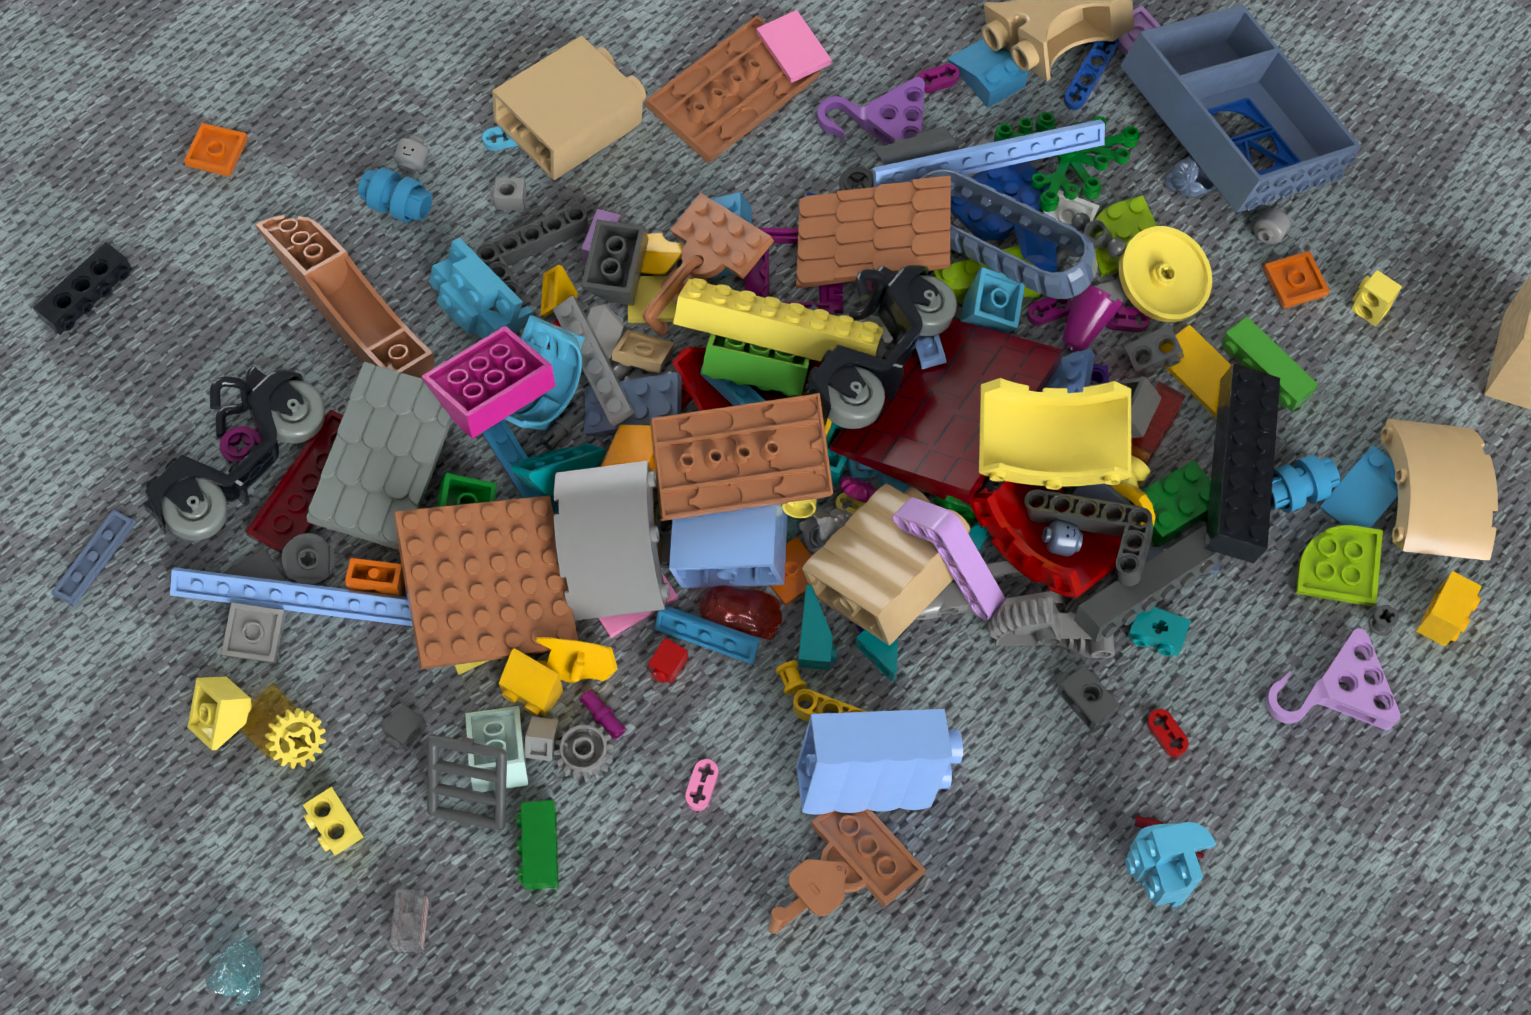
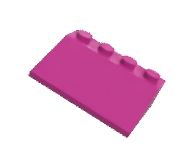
(490, 381)

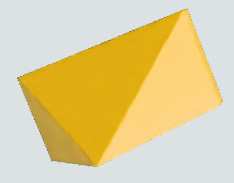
(555, 289)

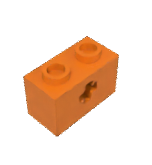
(375, 577)

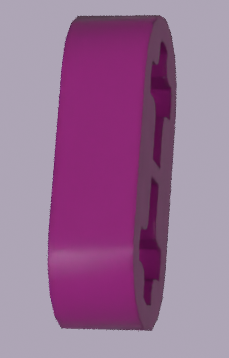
(938, 77)
(1049, 315)
(1126, 320)

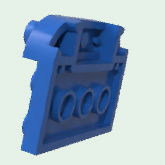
(1008, 180)

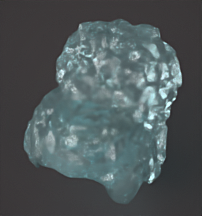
(238, 973)

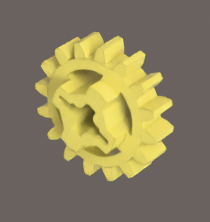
(294, 750)

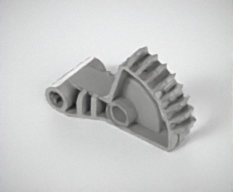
(1041, 622)

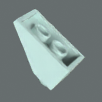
(502, 730)

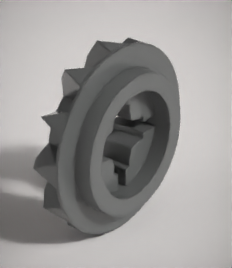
(856, 175)

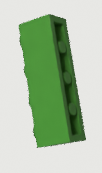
(1262, 354)

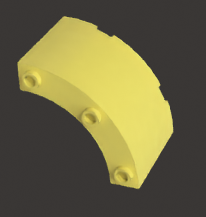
(1055, 434)

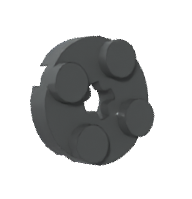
(318, 549)

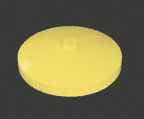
(1165, 274)

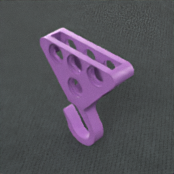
(874, 117)

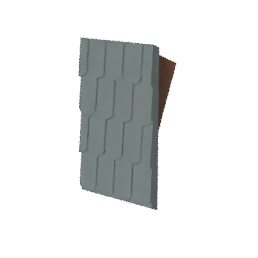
(380, 456)

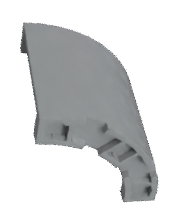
(609, 540)

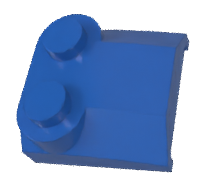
(1037, 249)

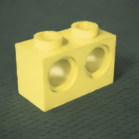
(1375, 297)
(336, 819)

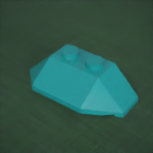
(540, 470)

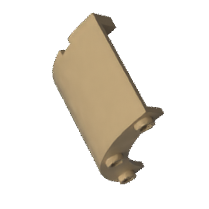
(1442, 489)

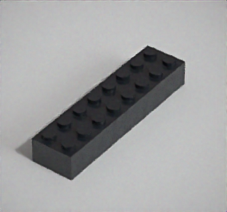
(1243, 464)

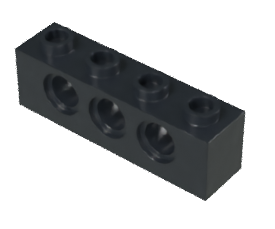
(71, 289)

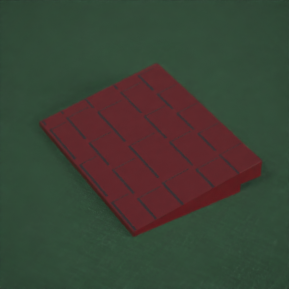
(933, 422)

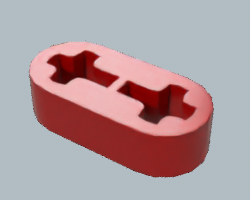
(1172, 729)

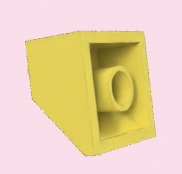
(217, 710)

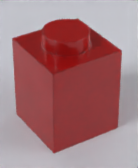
(667, 661)

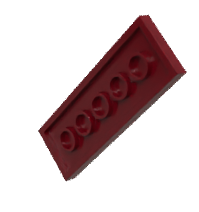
(287, 507)

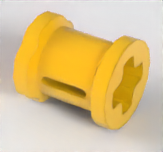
(790, 677)

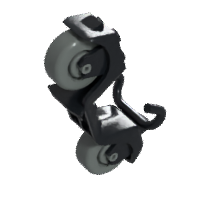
(856, 383)
(195, 496)

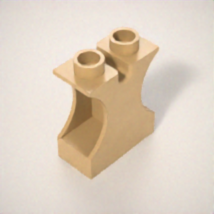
(1044, 29)

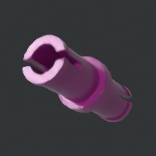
(602, 714)

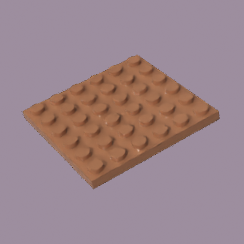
(482, 580)

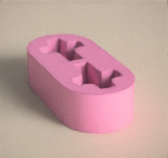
(695, 783)

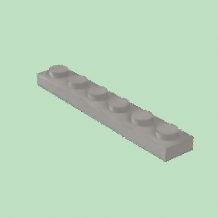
(595, 363)

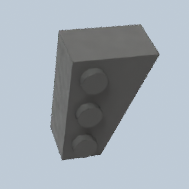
(923, 145)

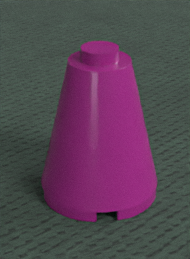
(1088, 317)

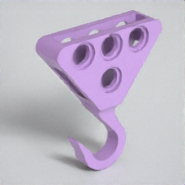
(1359, 699)

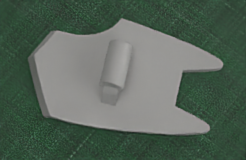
(606, 327)

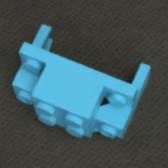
(566, 365)

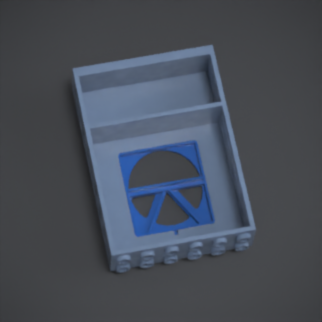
(1236, 67)

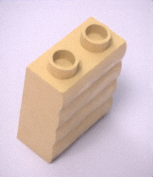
(877, 570)

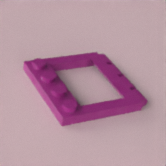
(758, 277)

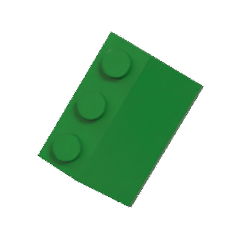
(464, 490)

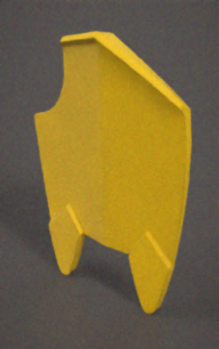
(660, 254)
(578, 659)

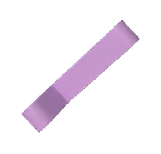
(956, 550)

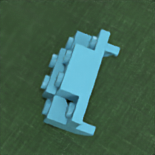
(470, 289)
(1166, 860)

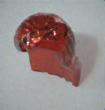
(742, 610)

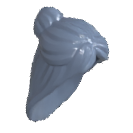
(1189, 179)

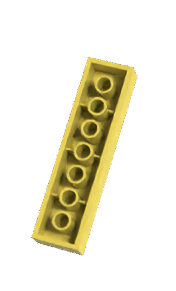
(771, 322)

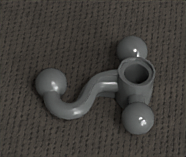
(1082, 222)

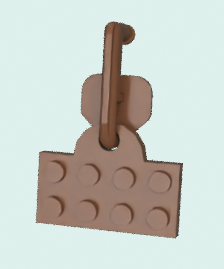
(713, 242)
(856, 856)

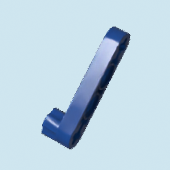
(1092, 71)

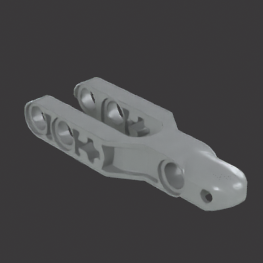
(953, 601)

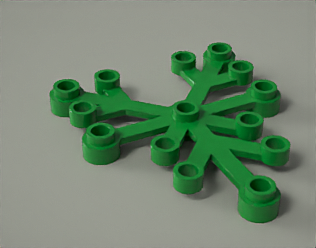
(1091, 186)

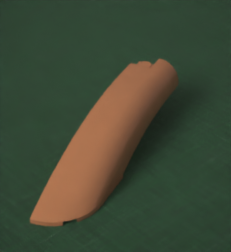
(345, 296)

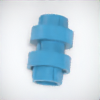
(387, 191)
(1307, 480)

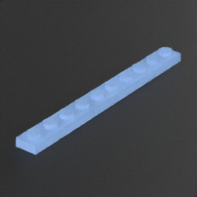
(997, 153)
(290, 596)

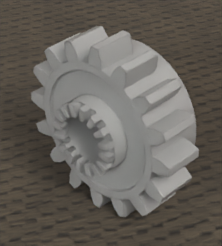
(587, 764)

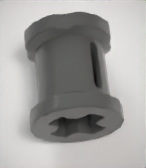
(1381, 627)

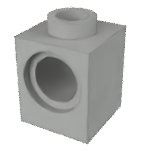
(515, 187)
(541, 738)

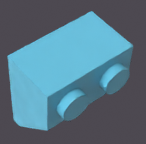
(993, 302)

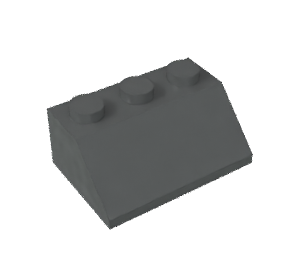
(615, 261)

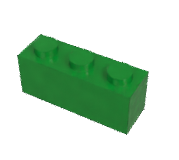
(538, 845)

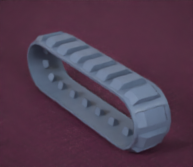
(1056, 284)

